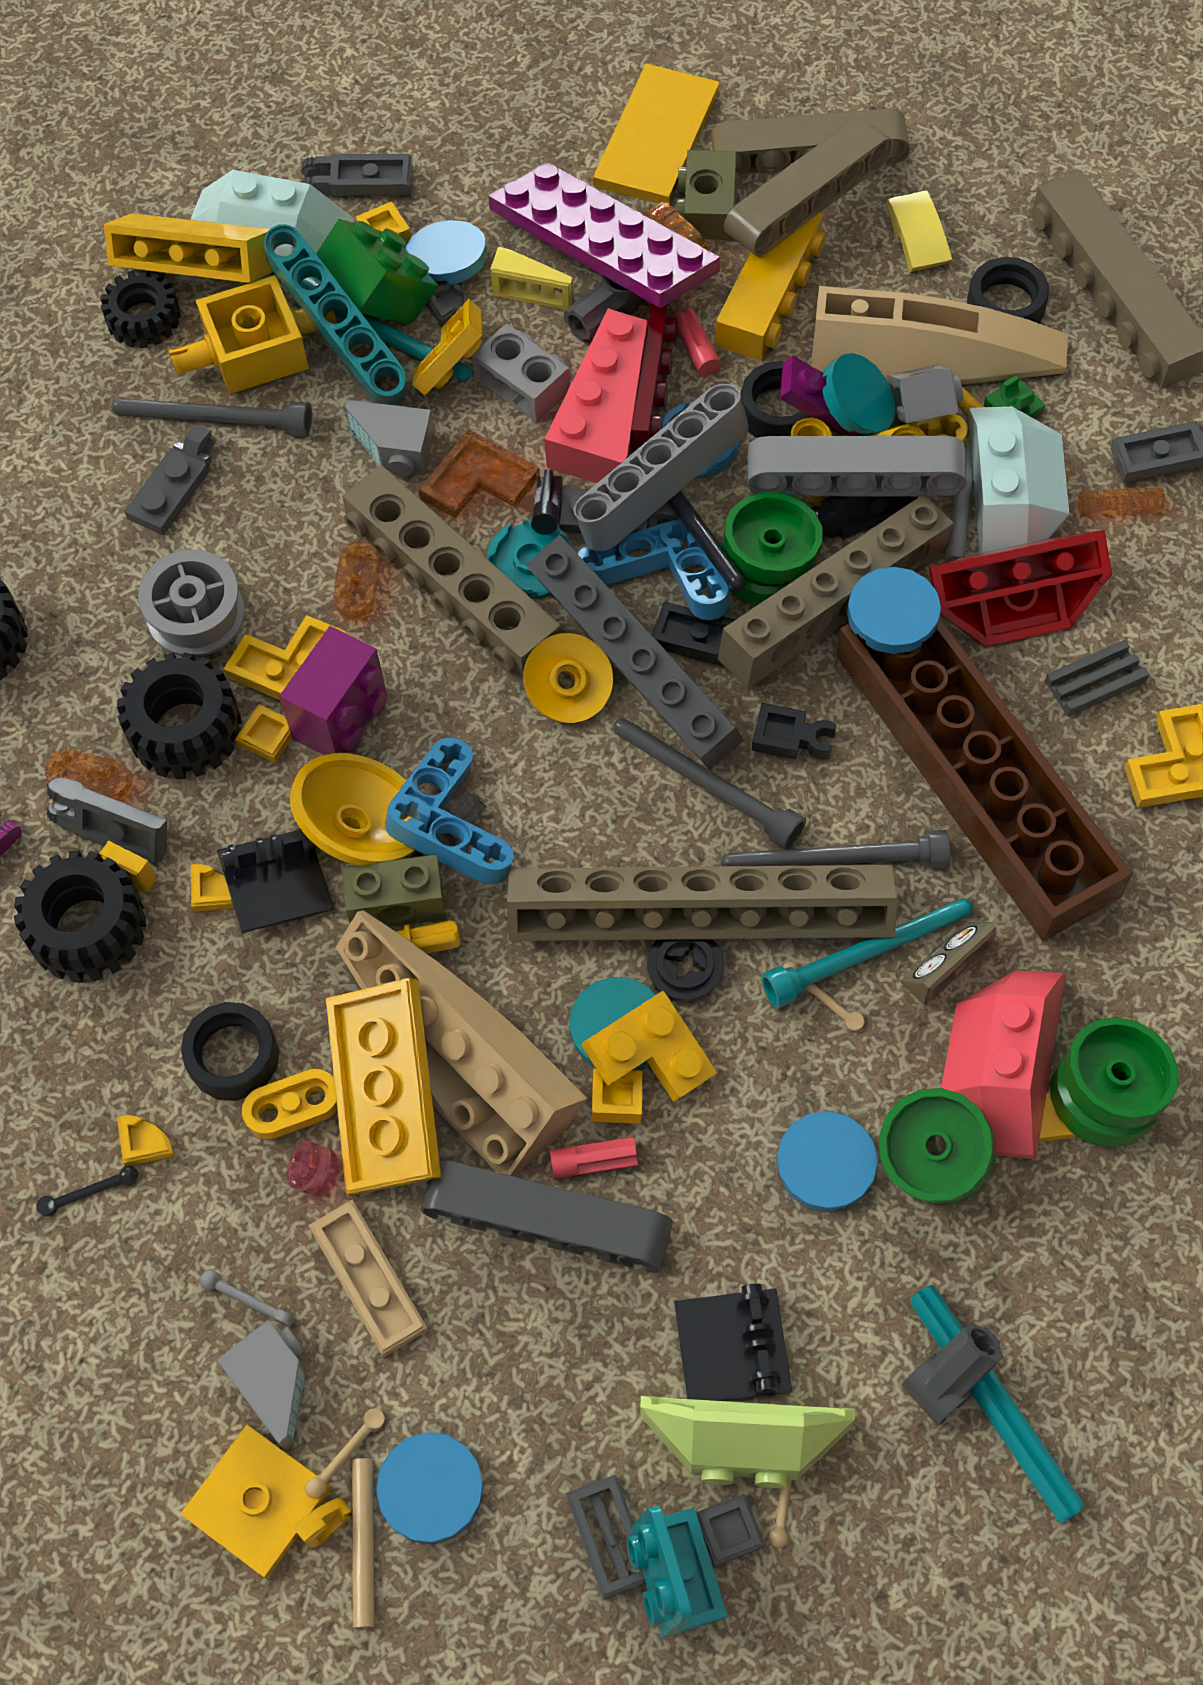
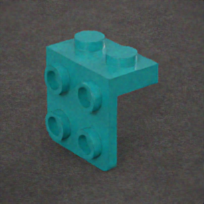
(676, 1571)

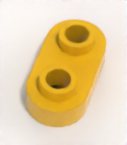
(291, 1101)

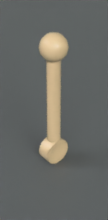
(853, 1021)
(372, 1422)
(779, 1535)

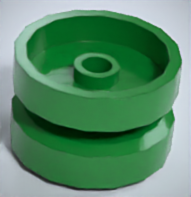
(771, 543)
(1114, 1082)
(968, 1152)

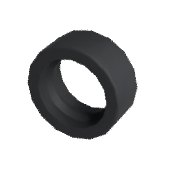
(1013, 272)
(760, 423)
(209, 1022)

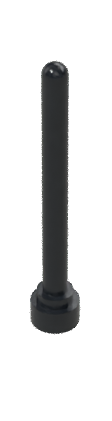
(707, 542)

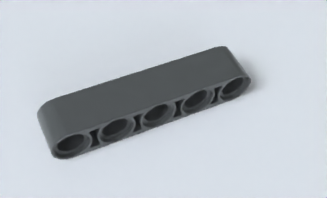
(550, 1214)

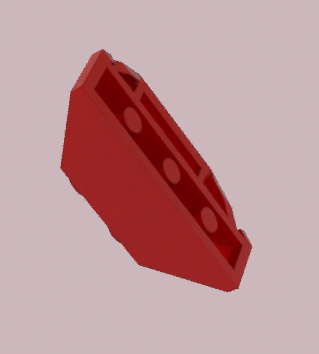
(1023, 587)

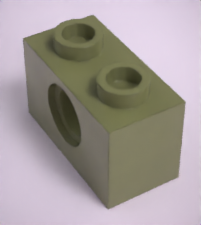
(708, 191)
(396, 891)

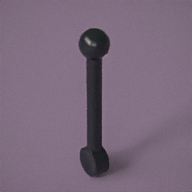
(48, 1205)

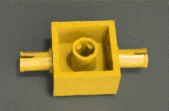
(248, 336)

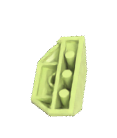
(745, 1438)

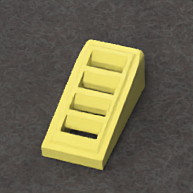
(529, 281)

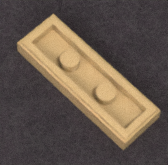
(368, 1278)

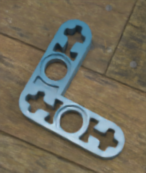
(665, 552)
(430, 811)

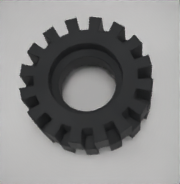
(134, 291)

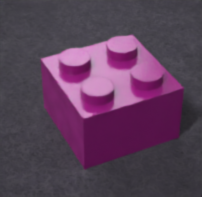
(334, 693)

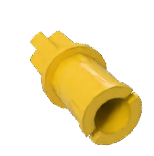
(433, 937)

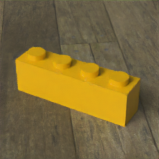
(187, 247)
(767, 292)

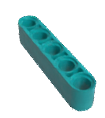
(331, 297)

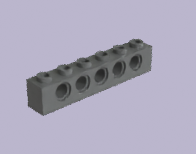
(635, 652)

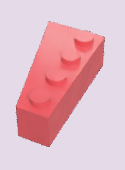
(597, 413)

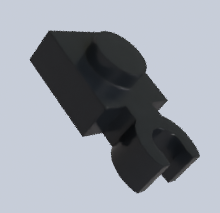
(784, 731)

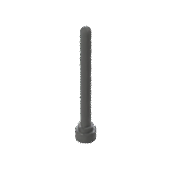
(292, 418)
(781, 825)
(928, 849)

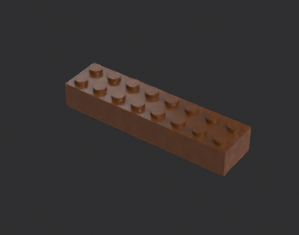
(990, 778)

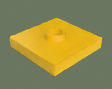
(254, 1501)

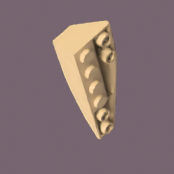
(922, 331)
(480, 1066)

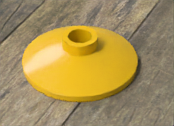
(585, 665)

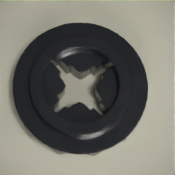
(664, 976)

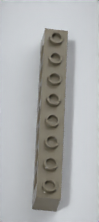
(701, 902)

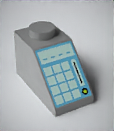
(393, 435)
(269, 1378)

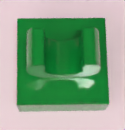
(1018, 395)

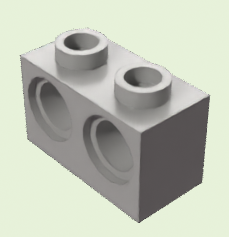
(521, 372)
(925, 393)

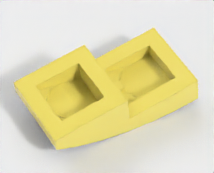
(920, 231)

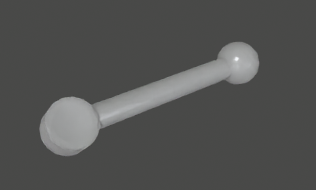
(211, 1280)

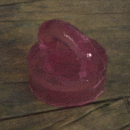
(313, 1169)

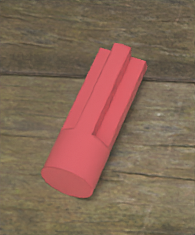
(697, 343)
(593, 1158)

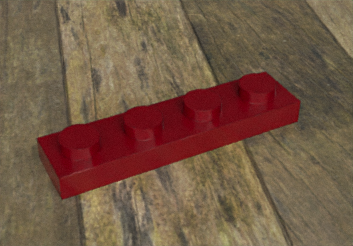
(656, 363)

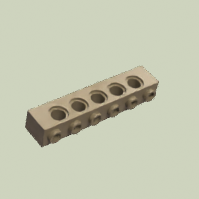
(385, 498)
(820, 598)

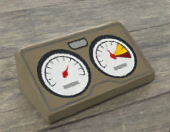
(949, 960)

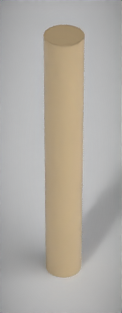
(363, 1543)

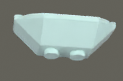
(269, 201)
(1016, 478)

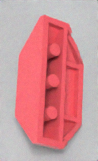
(1005, 1053)

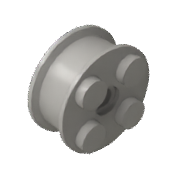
(191, 602)

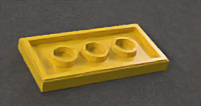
(655, 133)
(382, 1087)

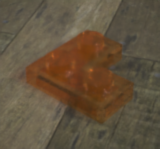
(477, 465)

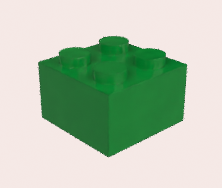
(377, 271)

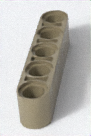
(783, 140)
(808, 186)

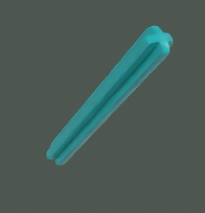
(1004, 1414)

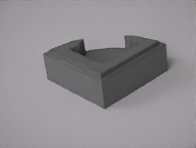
(446, 301)

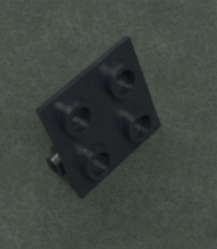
(274, 880)
(733, 1345)

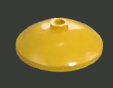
(344, 808)

